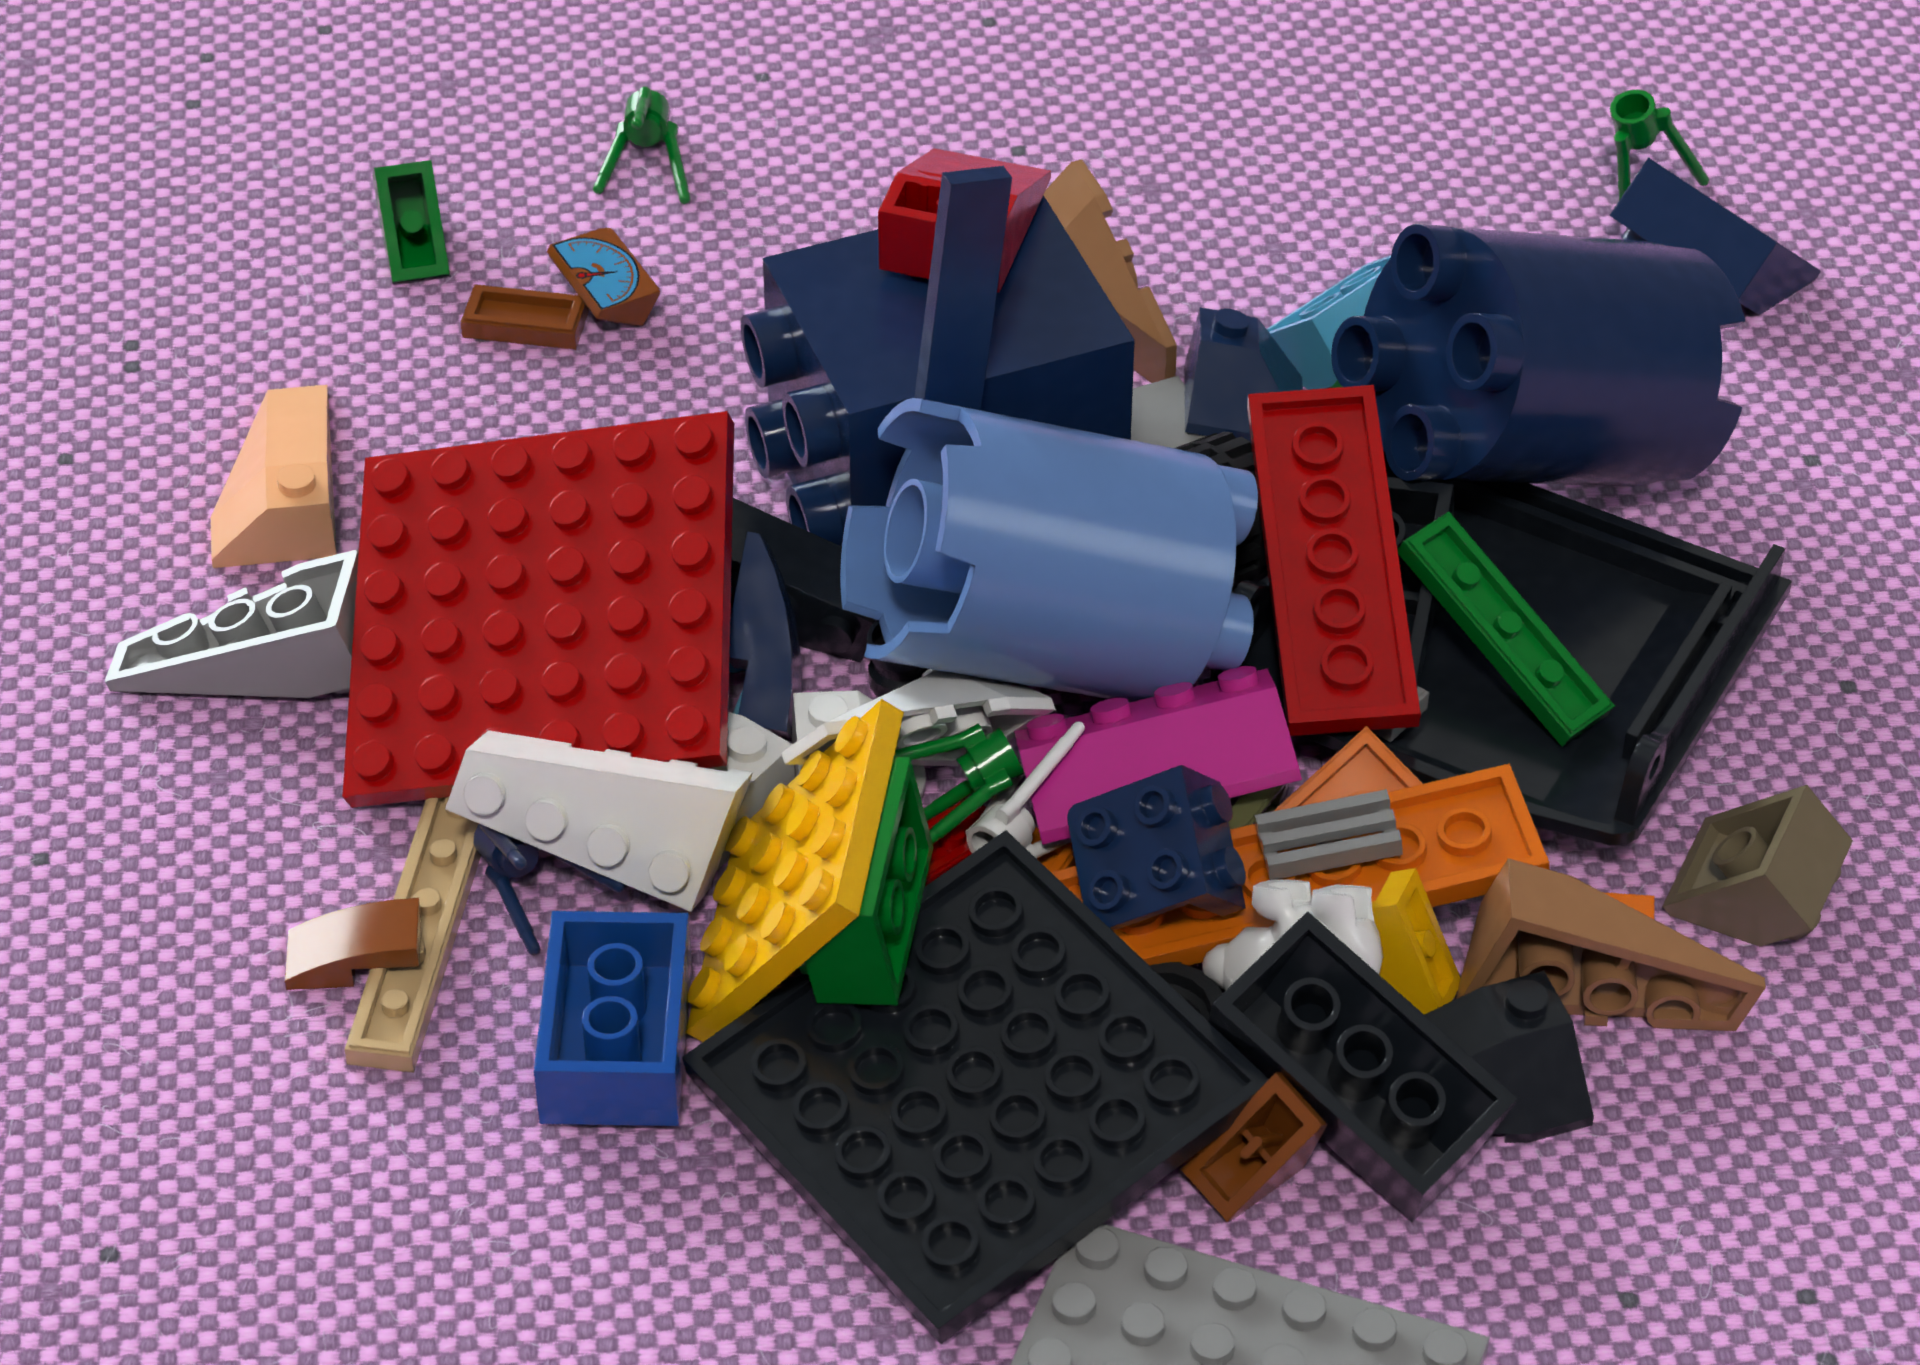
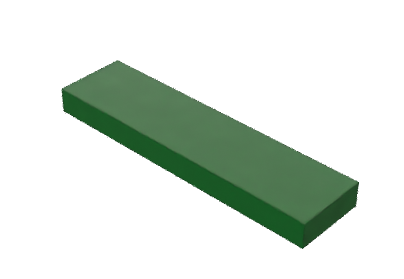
(1505, 629)

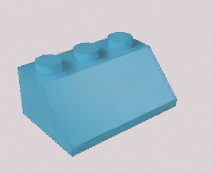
(1310, 330)

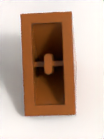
(1259, 1150)

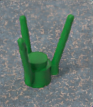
(646, 124)
(1636, 128)
(986, 766)

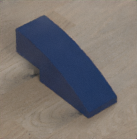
(765, 640)

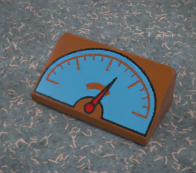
(606, 276)

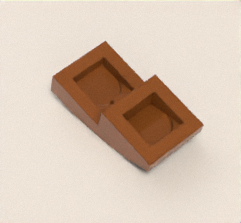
(357, 937)

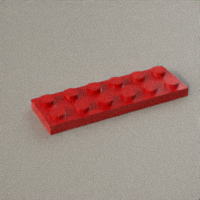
(1332, 561)

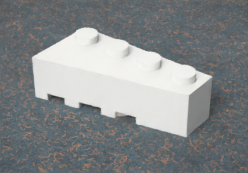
(605, 810)

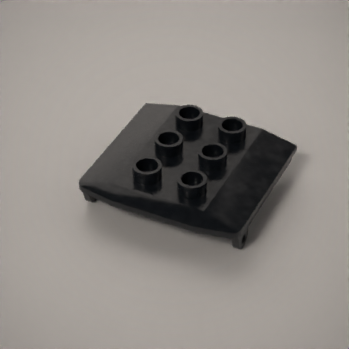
(1639, 612)

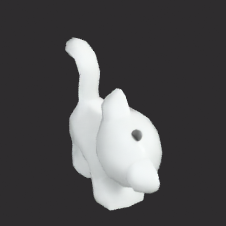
(1340, 908)

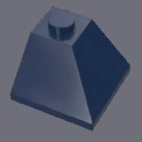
(1224, 364)

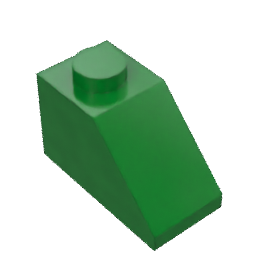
(410, 221)

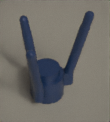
(514, 858)

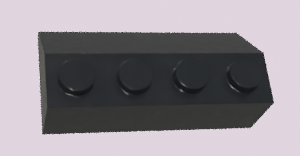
(1381, 1074)

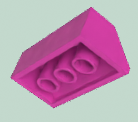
(1218, 728)

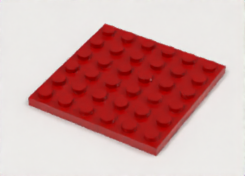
(542, 597)

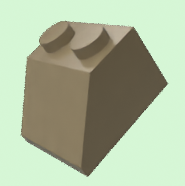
(1761, 869)

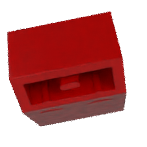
(911, 209)

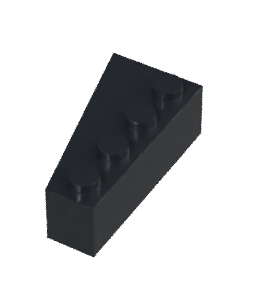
(812, 581)

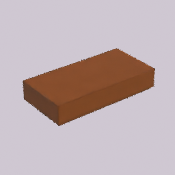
(524, 317)

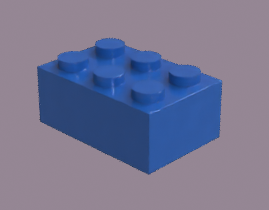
(613, 1018)

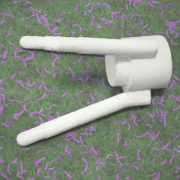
(1007, 810)

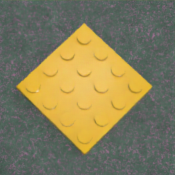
(795, 871)

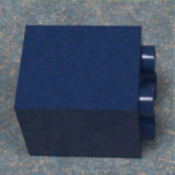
(846, 350)

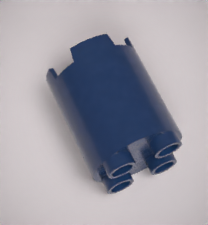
(1543, 358)

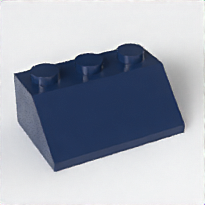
(1675, 214)

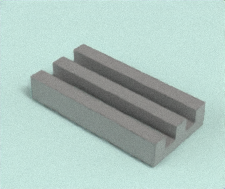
(1325, 826)

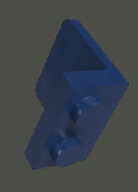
(1157, 848)

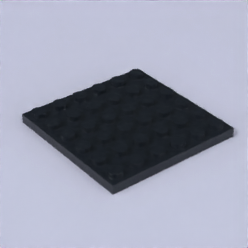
(992, 1108)

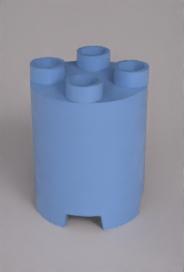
(1050, 555)

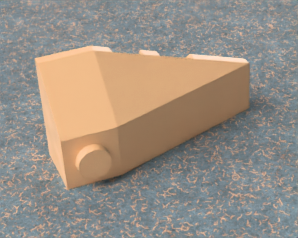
(280, 486)

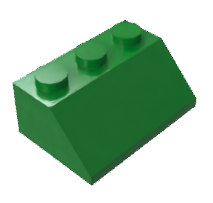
(872, 952)

